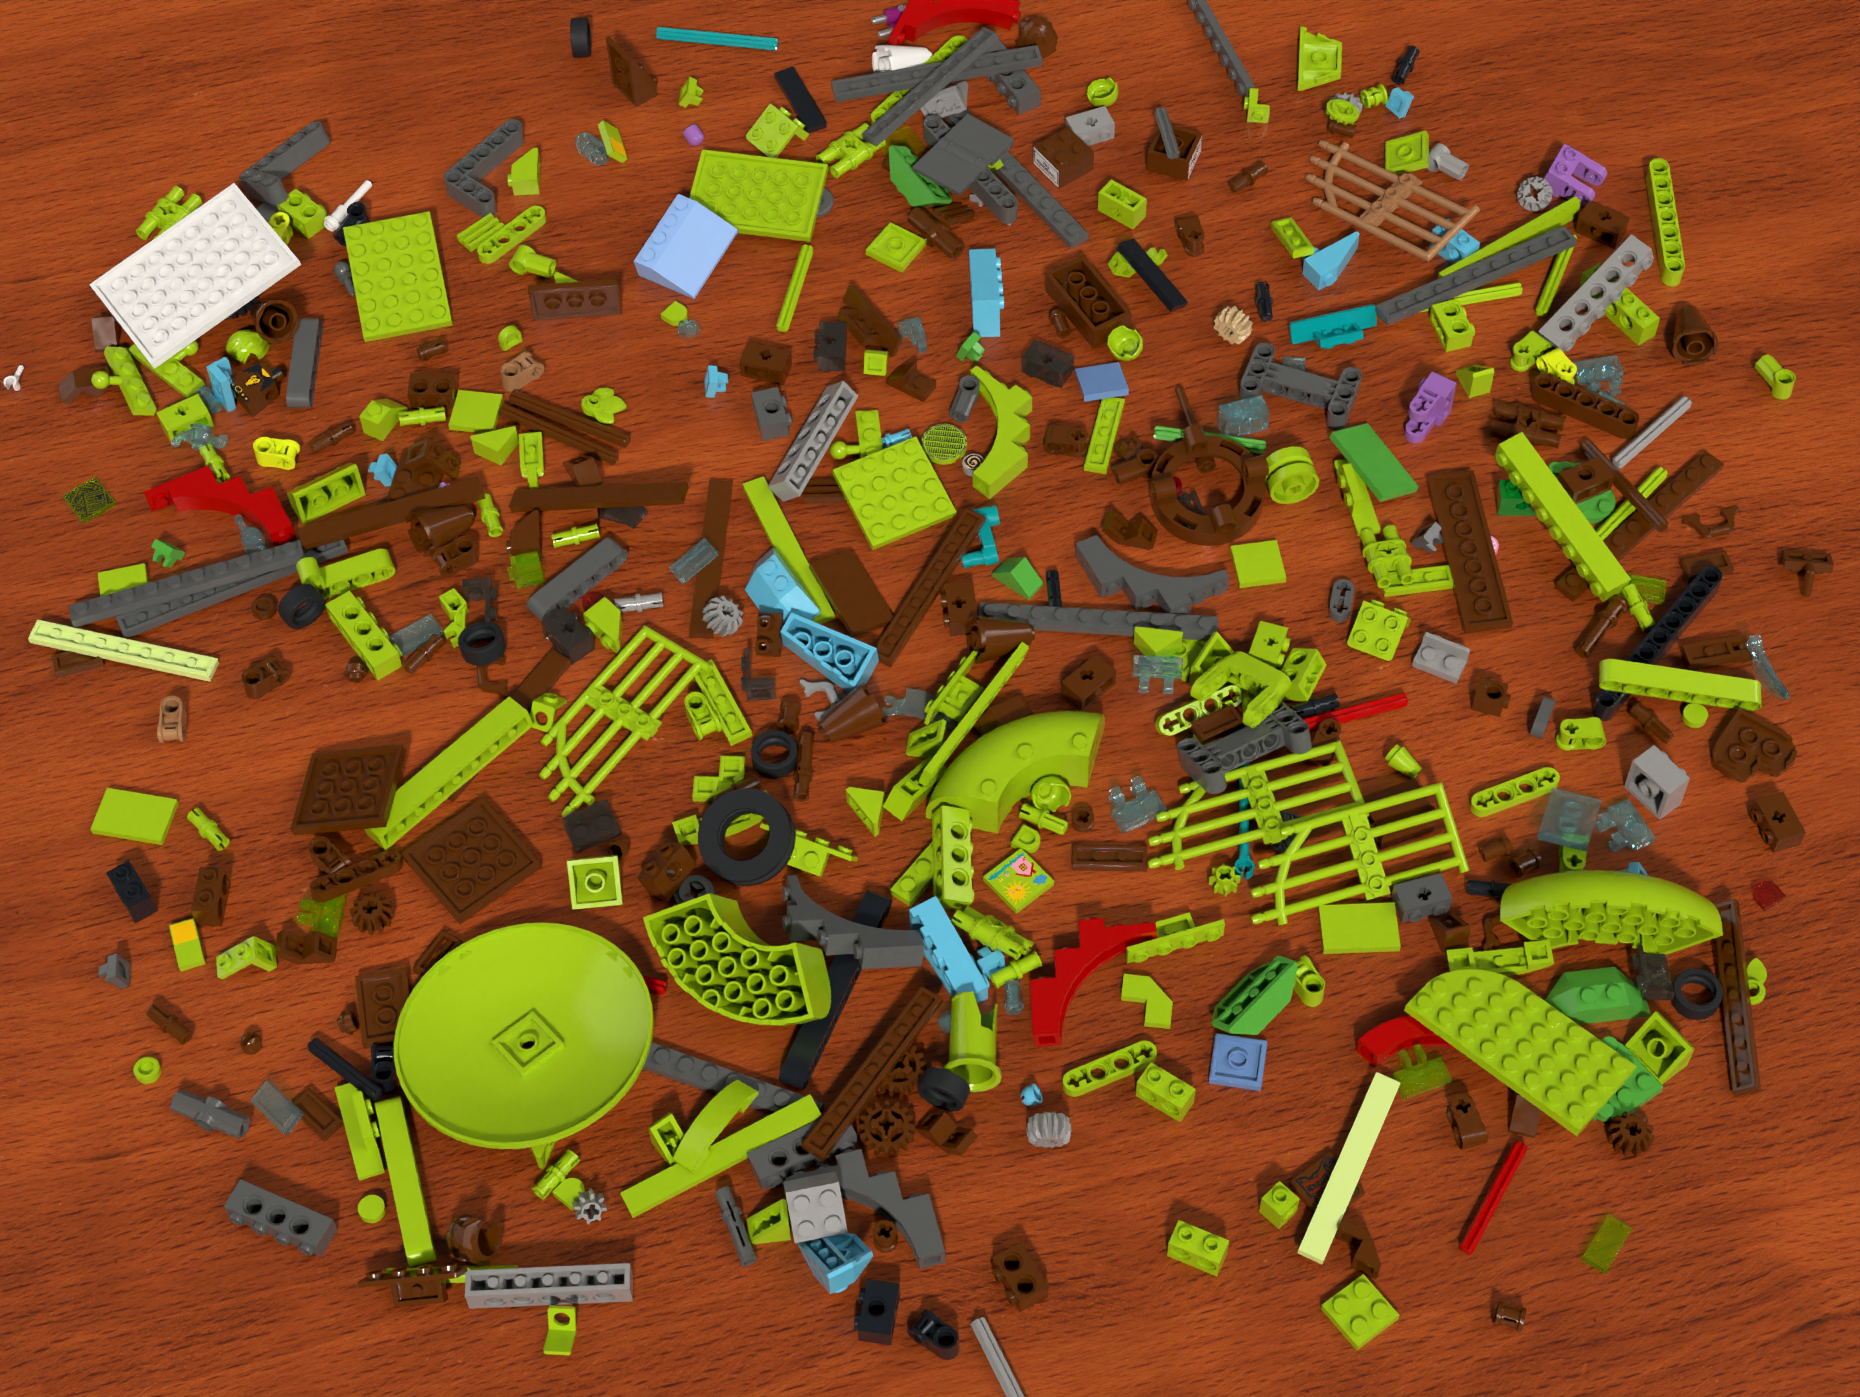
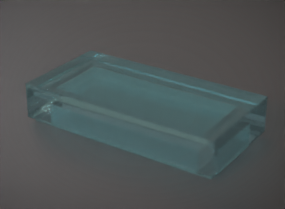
(693, 561)
(416, 634)
(277, 1107)

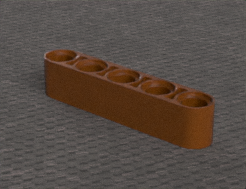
(1585, 406)

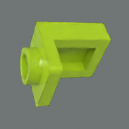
(1256, 112)

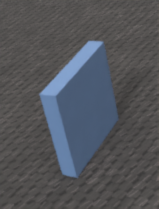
(1101, 381)
(1238, 1062)

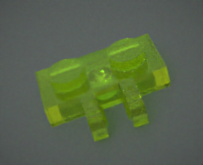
(327, 916)
(1421, 1077)

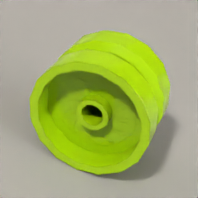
(1291, 475)

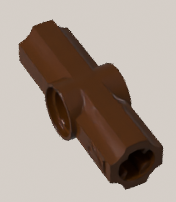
(936, 233)

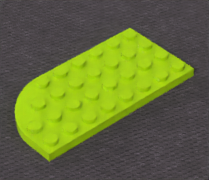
(1523, 1043)

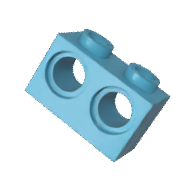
(1458, 247)

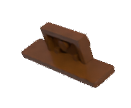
(866, 322)
(417, 1286)

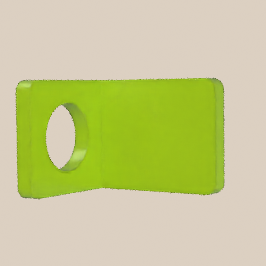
(548, 704)
(560, 1335)

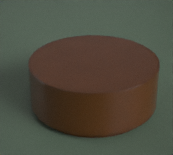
(263, 608)

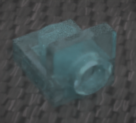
(914, 330)

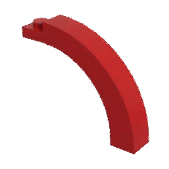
(1396, 1036)

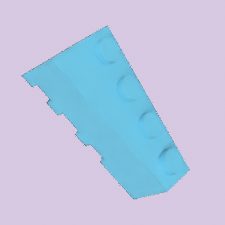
(986, 291)
(830, 652)
(946, 951)

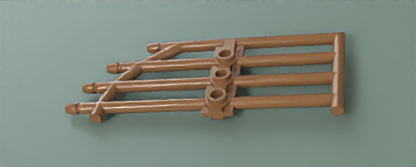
(1386, 203)

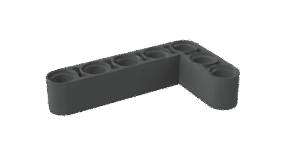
(464, 177)
(264, 178)

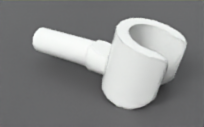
(8, 381)

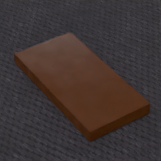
(575, 299)
(851, 593)

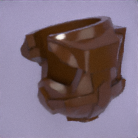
(1039, 32)
(471, 1242)

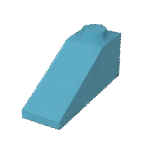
(1326, 265)

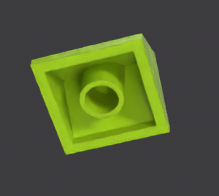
(1214, 650)
(595, 882)
(1660, 1048)

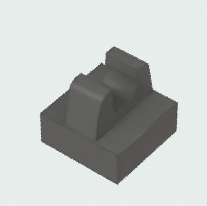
(1427, 536)
(116, 971)

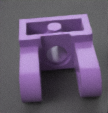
(1573, 162)
(1429, 406)

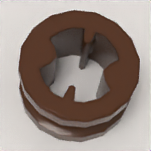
(1080, 826)

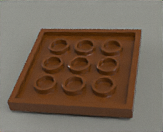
(348, 790)
(471, 860)

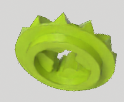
(1337, 108)

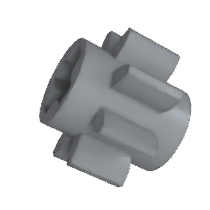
(591, 1200)

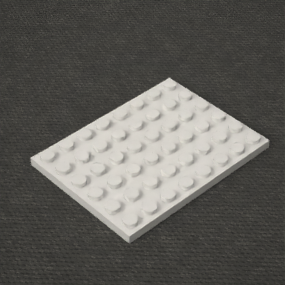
(195, 275)

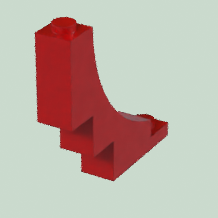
(926, 15)
(202, 492)

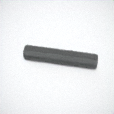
(1167, 133)

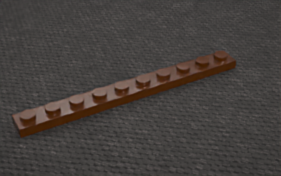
(1638, 528)

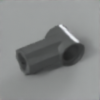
(965, 399)

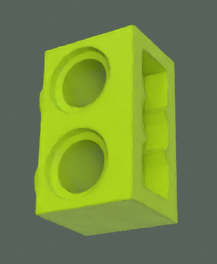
(303, 213)
(1451, 325)
(1304, 670)
(1165, 1092)
(1197, 1248)

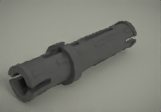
(734, 1224)

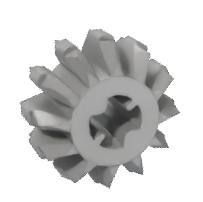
(722, 616)
(1049, 1130)

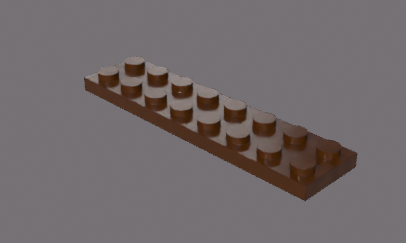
(1469, 552)

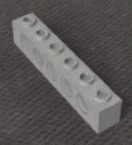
(1630, 251)
(813, 441)
(549, 1285)

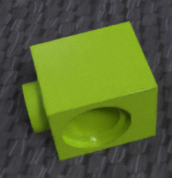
(1279, 1205)

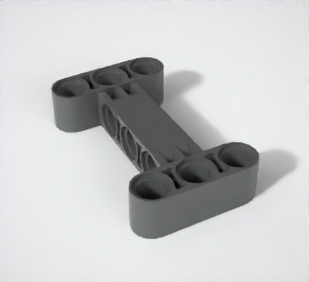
(1301, 386)
(1211, 762)

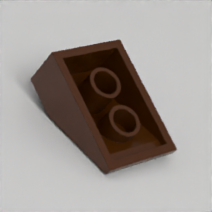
(629, 76)

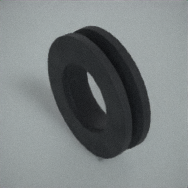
(723, 813)

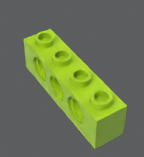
(1628, 312)
(367, 646)
(945, 868)

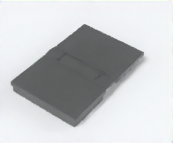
(963, 154)

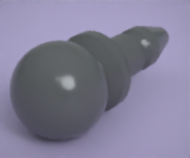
(343, 273)

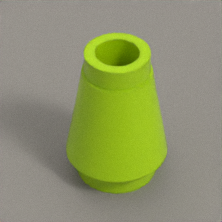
(1402, 761)

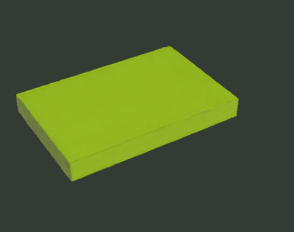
(134, 816)
(1359, 928)

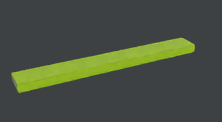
(1541, 225)
(785, 543)
(973, 714)
(722, 1156)

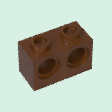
(432, 390)
(210, 896)
(1025, 1275)

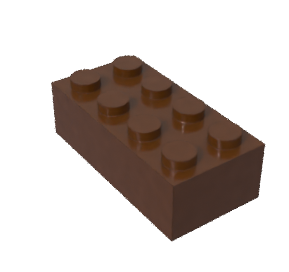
(1087, 300)

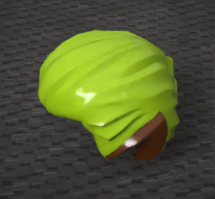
(247, 346)

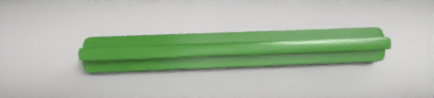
(1175, 435)

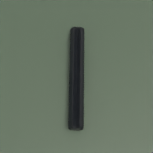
(345, 1069)

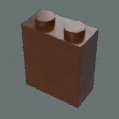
(1399, 812)

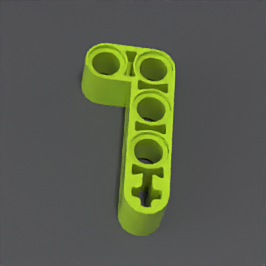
(346, 574)

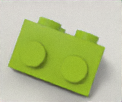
(774, 131)
(1378, 630)

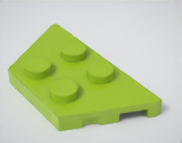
(1318, 60)

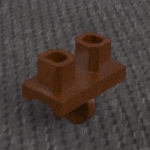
(769, 634)

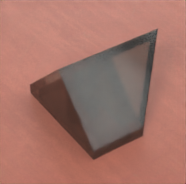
(626, 515)

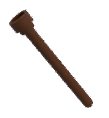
(1204, 464)

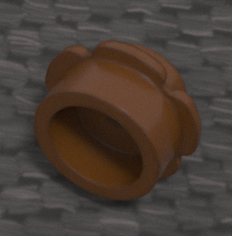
(355, 672)
(348, 1022)

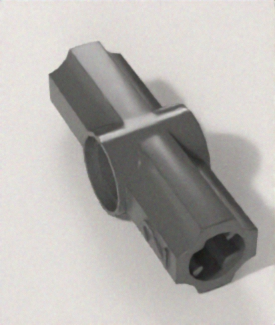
(210, 1114)

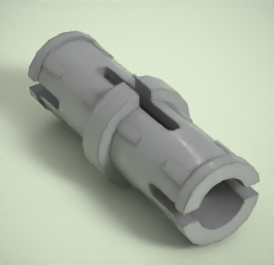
(639, 602)

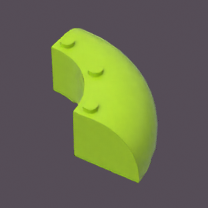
(1013, 758)
(1610, 909)
(735, 971)

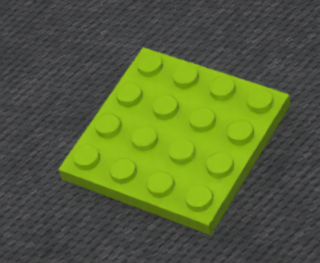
(894, 493)

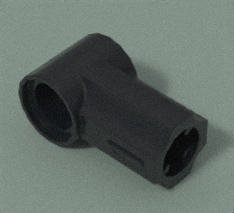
(356, 215)

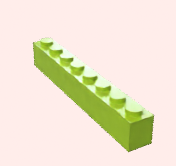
(1562, 517)
(452, 769)

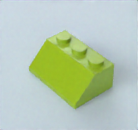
(326, 493)

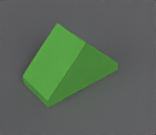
(1019, 576)

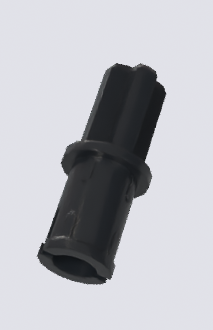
(1264, 301)
(1484, 888)

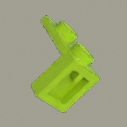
(249, 952)

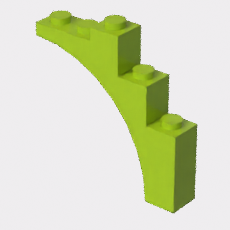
(1007, 455)

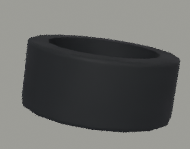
(580, 37)
(308, 613)
(476, 633)
(769, 739)
(1701, 977)
(943, 1089)

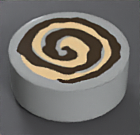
(971, 463)

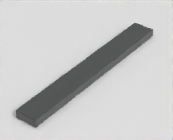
(930, 86)

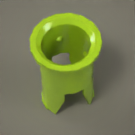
(973, 1043)

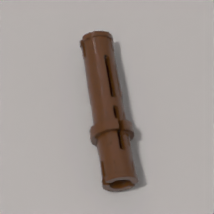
(803, 774)

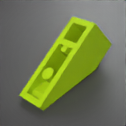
(909, 792)

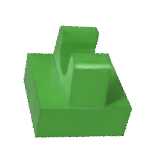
(971, 349)
(166, 550)

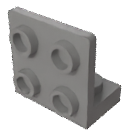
(947, 101)

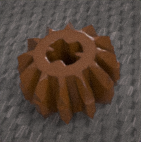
(372, 913)
(1635, 1143)

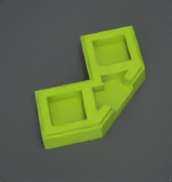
(730, 771)
(1145, 990)

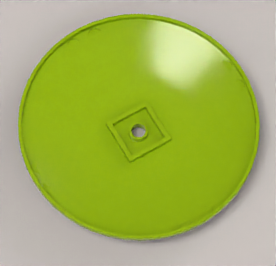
(511, 986)

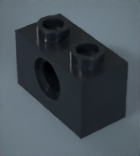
(131, 891)
(877, 1327)

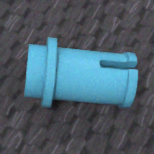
(890, 440)

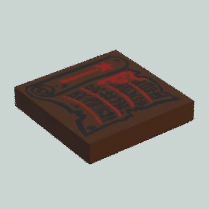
(1313, 1181)

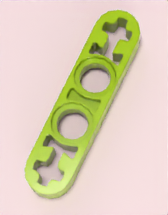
(494, 250)
(1198, 709)
(1516, 794)
(1112, 1073)

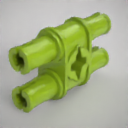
(849, 150)
(167, 212)
(1387, 556)
(992, 932)

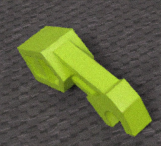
(1120, 266)
(450, 601)

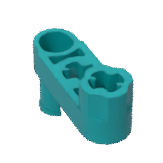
(988, 553)

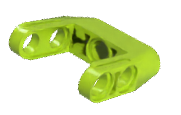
(1251, 675)

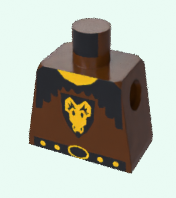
(256, 387)

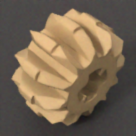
(1233, 325)

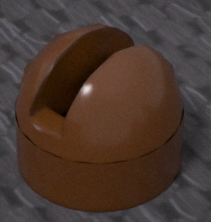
(616, 846)
(253, 1043)

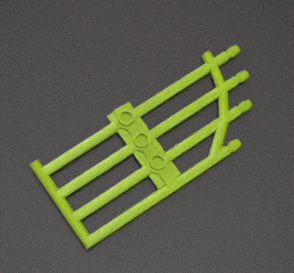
(620, 711)
(1262, 804)
(1364, 852)

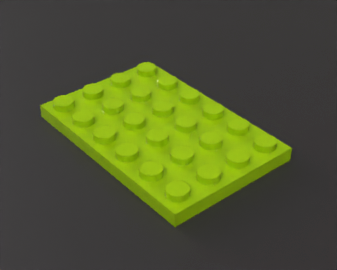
(761, 193)
(397, 276)

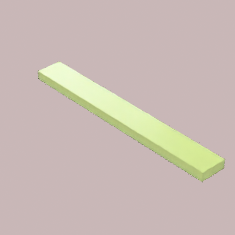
(123, 650)
(1348, 1168)

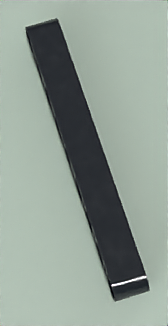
(1666, 633)
(842, 976)

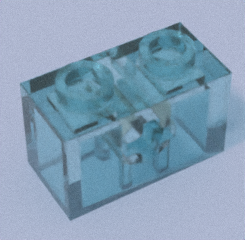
(1243, 416)

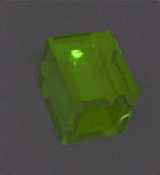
(525, 570)

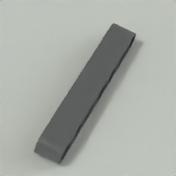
(987, 186)

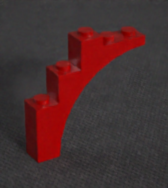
(1072, 966)

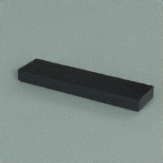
(800, 100)
(1152, 275)

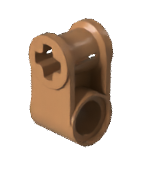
(519, 372)
(172, 724)

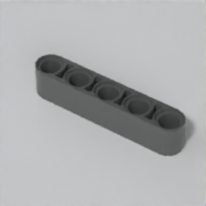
(304, 363)
(577, 578)

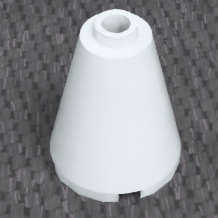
(898, 57)

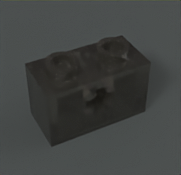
(831, 346)
(1047, 364)
(568, 635)

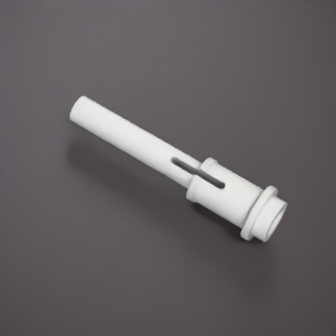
(336, 218)

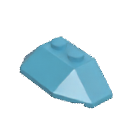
(778, 590)
(836, 1260)

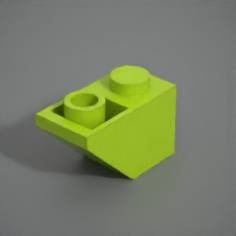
(606, 623)

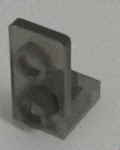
(479, 589)
(756, 689)

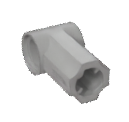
(1442, 160)

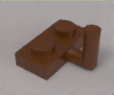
(1810, 562)

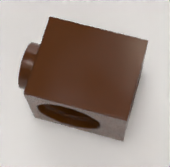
(1489, 688)

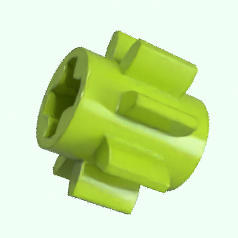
(1224, 880)

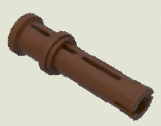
(1606, 619)

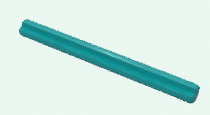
(717, 38)

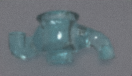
(199, 436)
(250, 537)

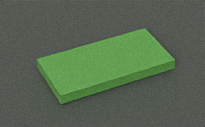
(1374, 462)

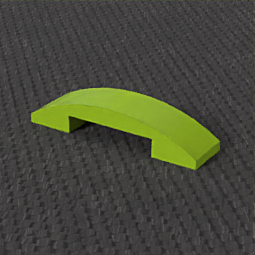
(688, 828)
(1508, 962)
(710, 1123)

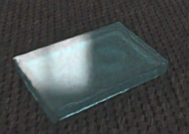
(1569, 819)

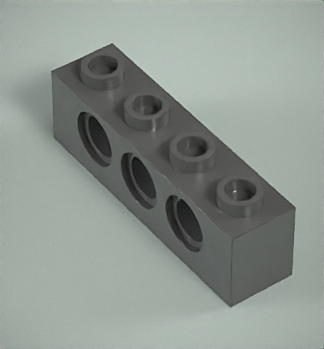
(1015, 86)
(786, 1148)
(248, 1197)

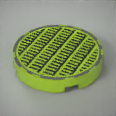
(944, 444)

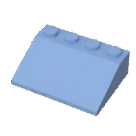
(685, 247)

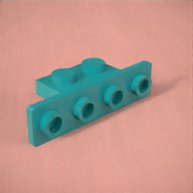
(1334, 327)

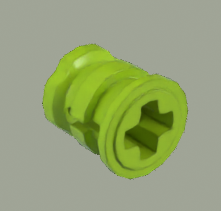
(1374, 96)

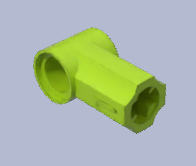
(528, 261)
(1779, 379)

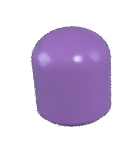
(693, 135)

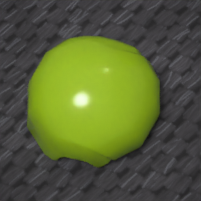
(1102, 92)
(1125, 343)
(1050, 794)

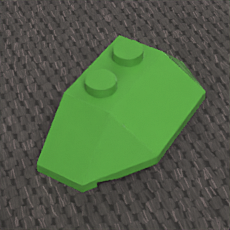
(914, 186)
(1597, 996)
(1256, 998)

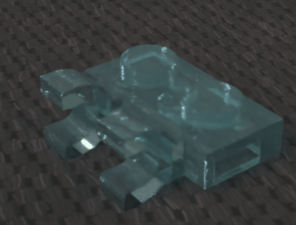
(1600, 369)
(1157, 667)
(1137, 811)
(1629, 823)

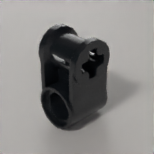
(384, 1065)
(931, 1331)

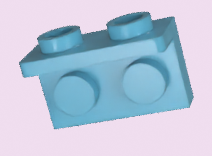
(220, 381)

